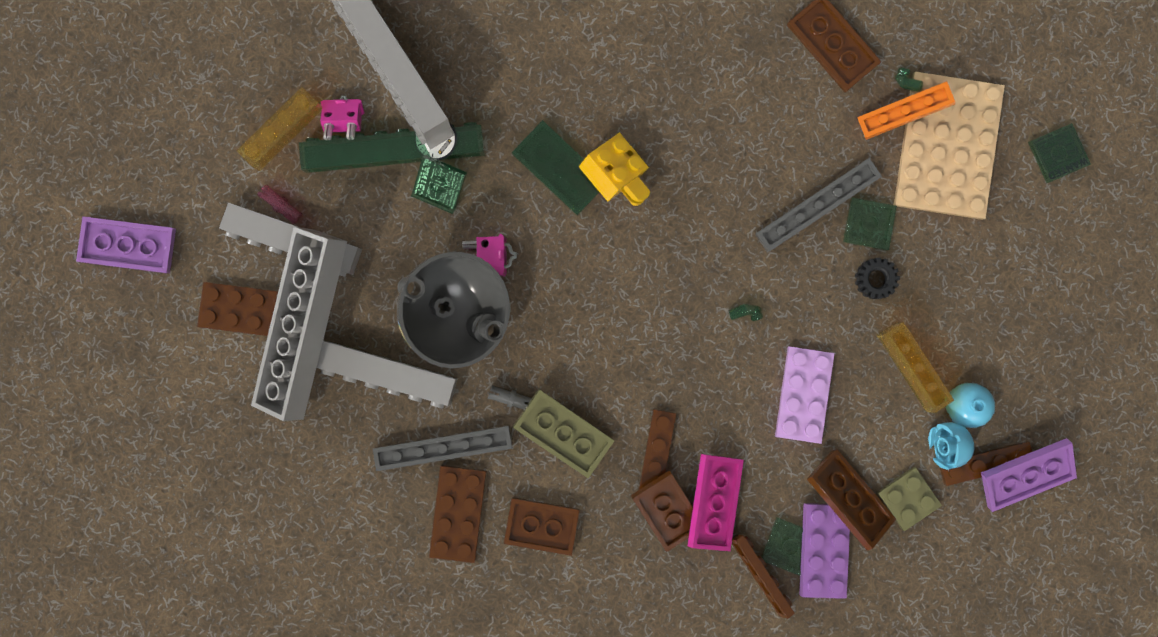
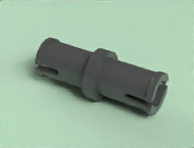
(510, 398)

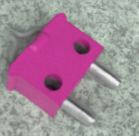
(341, 116)
(493, 254)

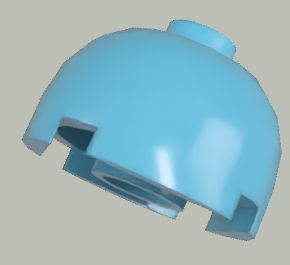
(971, 406)
(952, 445)

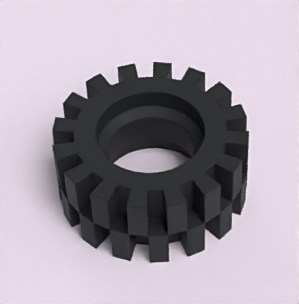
(890, 278)

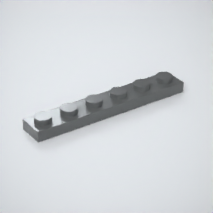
(818, 205)
(442, 448)

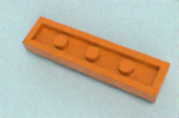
(906, 110)

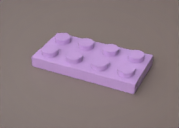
(804, 395)

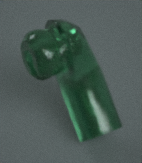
(908, 83)
(744, 310)

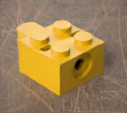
(617, 169)

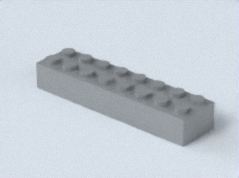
(395, 71)
(298, 323)

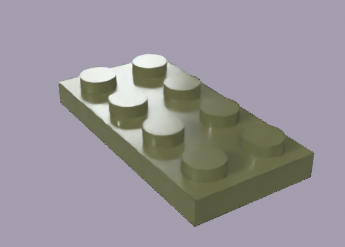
(563, 433)

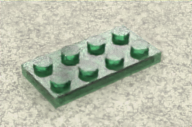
(556, 167)

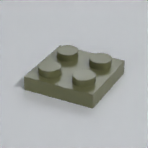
(909, 498)

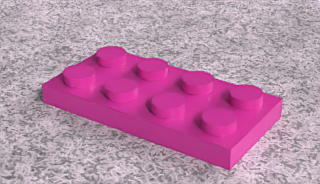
(715, 503)

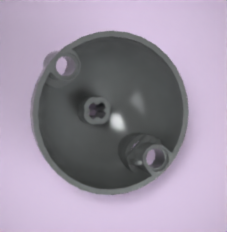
(469, 293)

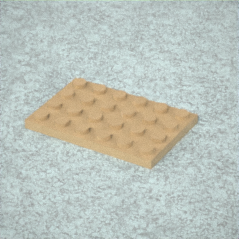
(951, 151)

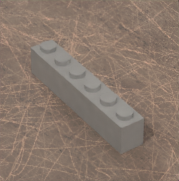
(272, 232)
(386, 373)

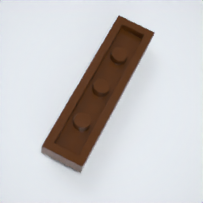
(657, 446)
(984, 461)
(767, 582)

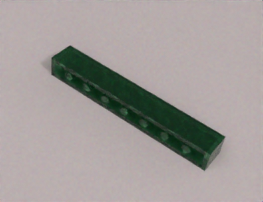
(382, 149)

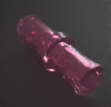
(279, 204)

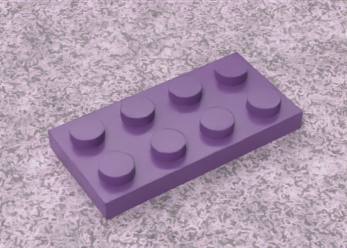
(126, 245)
(1029, 475)
(823, 553)

